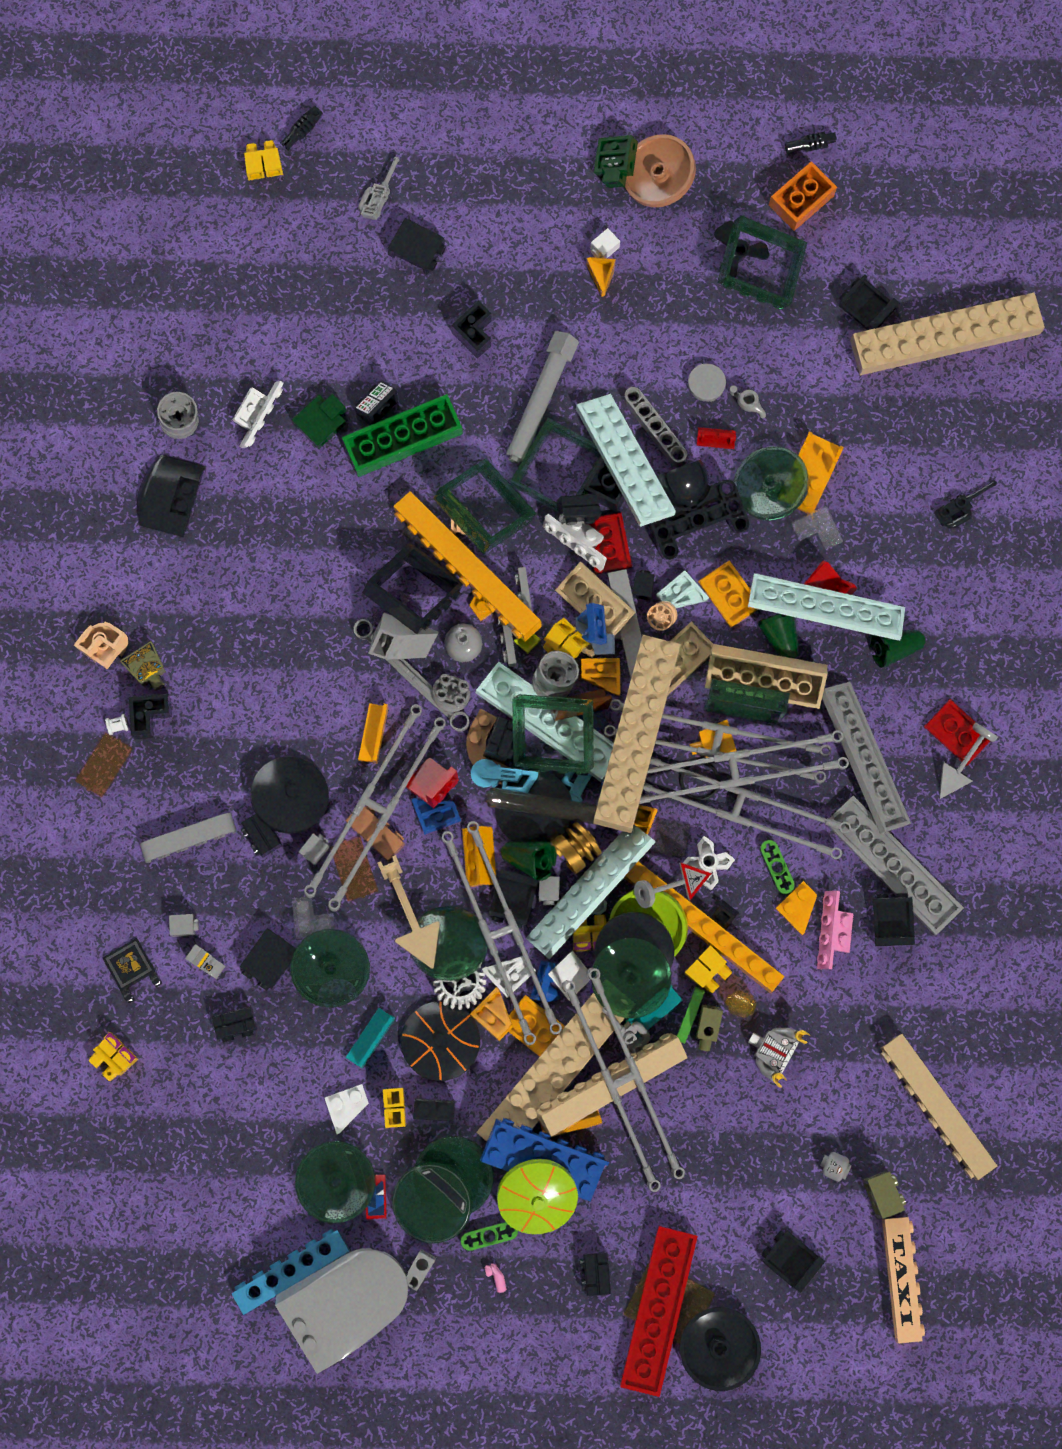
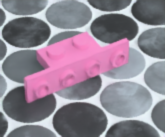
(835, 930)

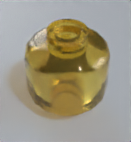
(741, 1003)

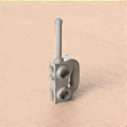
(379, 196)
(628, 1032)

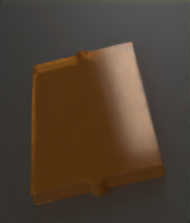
(103, 764)
(345, 859)

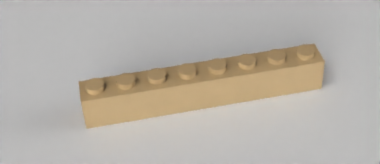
(594, 1093)
(938, 1107)

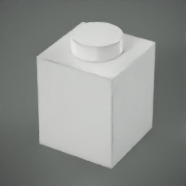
(605, 244)

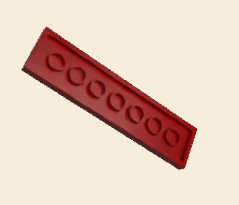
(658, 1311)

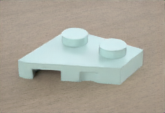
(682, 592)

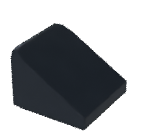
(724, 915)

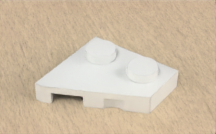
(516, 972)
(346, 1106)

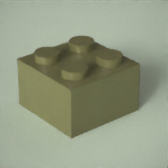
(884, 1194)

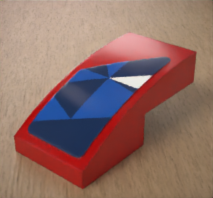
(378, 1208)

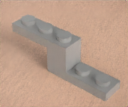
(506, 636)

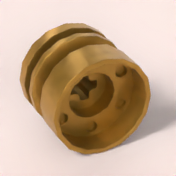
(576, 847)

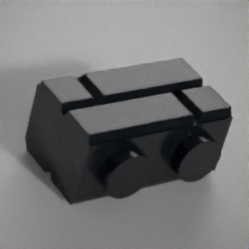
(578, 508)
(500, 741)
(263, 837)
(234, 1024)
(434, 1110)
(596, 1274)

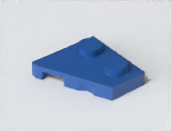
(435, 818)

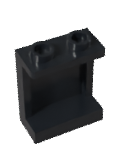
(417, 245)
(867, 304)
(519, 896)
(893, 920)
(268, 960)
(792, 1260)

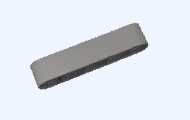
(656, 435)
(188, 836)

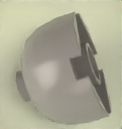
(463, 642)

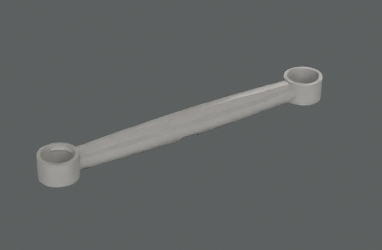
(413, 678)

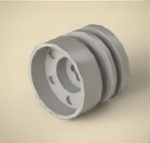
(177, 404)
(555, 675)

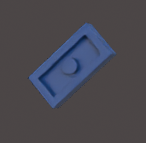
(595, 618)
(544, 979)

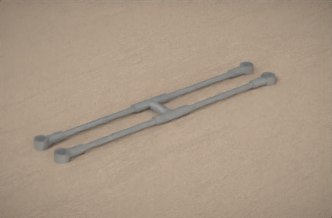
(720, 729)
(736, 780)
(385, 811)
(734, 816)
(490, 936)
(633, 1075)

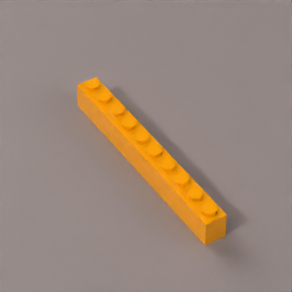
(467, 566)
(714, 934)

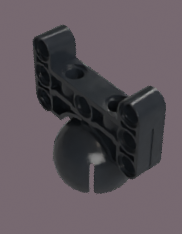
(688, 488)

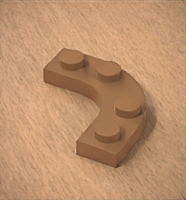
(478, 736)

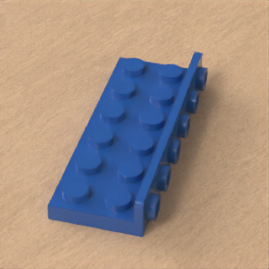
(514, 1144)

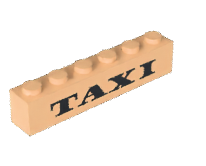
(902, 1281)

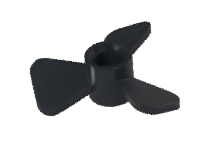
(756, 250)

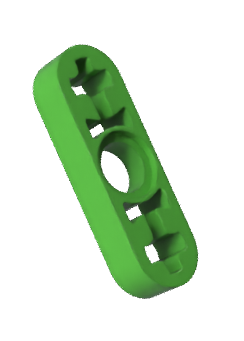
(766, 856)
(690, 1014)
(476, 1244)

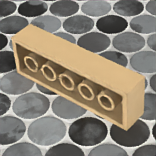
(798, 677)

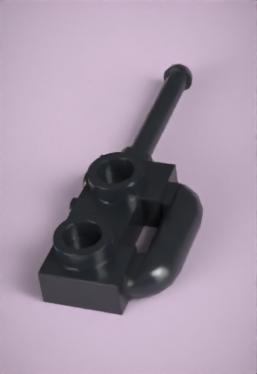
(962, 504)

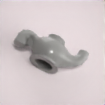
(748, 401)

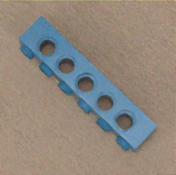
(247, 1302)

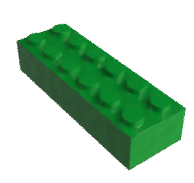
(402, 435)

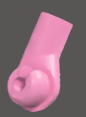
(498, 1277)

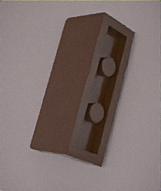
(600, 702)

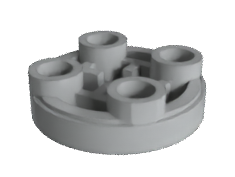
(706, 382)
(450, 693)

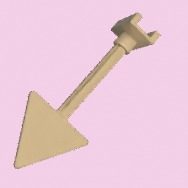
(421, 941)

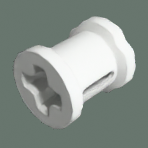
(117, 724)

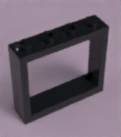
(429, 569)

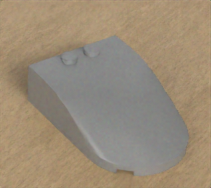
(343, 1305)

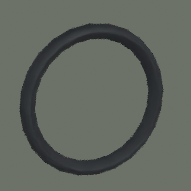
(704, 797)

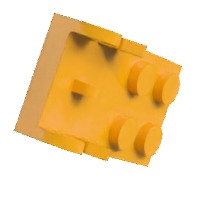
(820, 459)

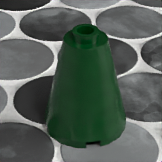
(781, 634)
(890, 650)
(531, 858)

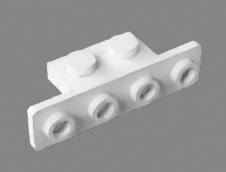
(254, 409)
(579, 538)

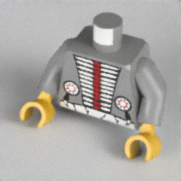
(775, 1051)

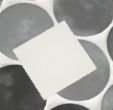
(570, 969)

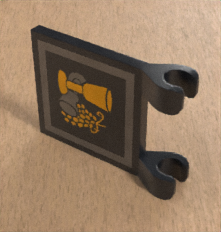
(129, 966)

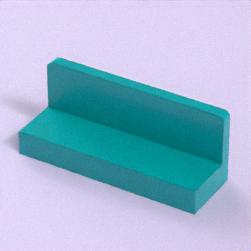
(650, 1020)
(370, 1038)

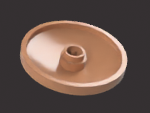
(661, 171)

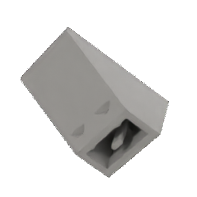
(397, 641)

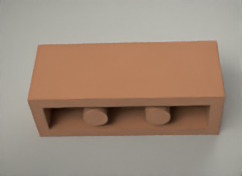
(386, 842)

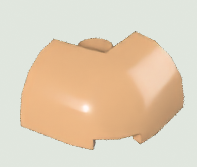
(102, 643)

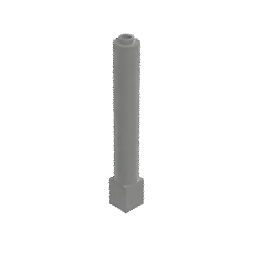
(560, 351)

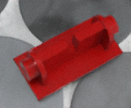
(716, 438)

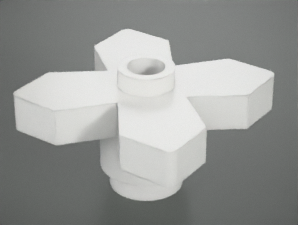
(718, 862)

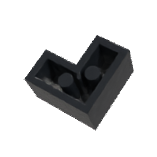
(470, 327)
(144, 710)

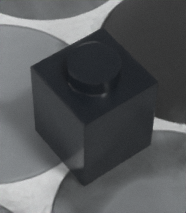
(643, 585)

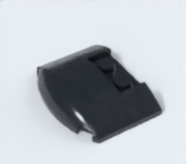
(168, 494)

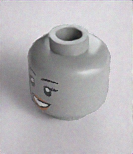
(835, 1166)

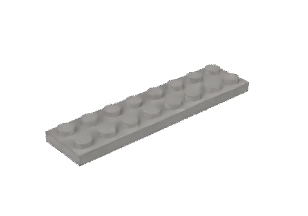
(865, 758)
(895, 866)

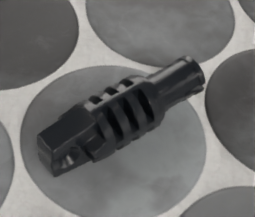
(302, 127)
(811, 142)

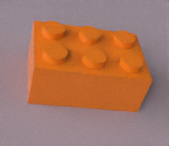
(802, 196)

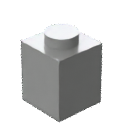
(314, 848)
(549, 891)
(183, 925)

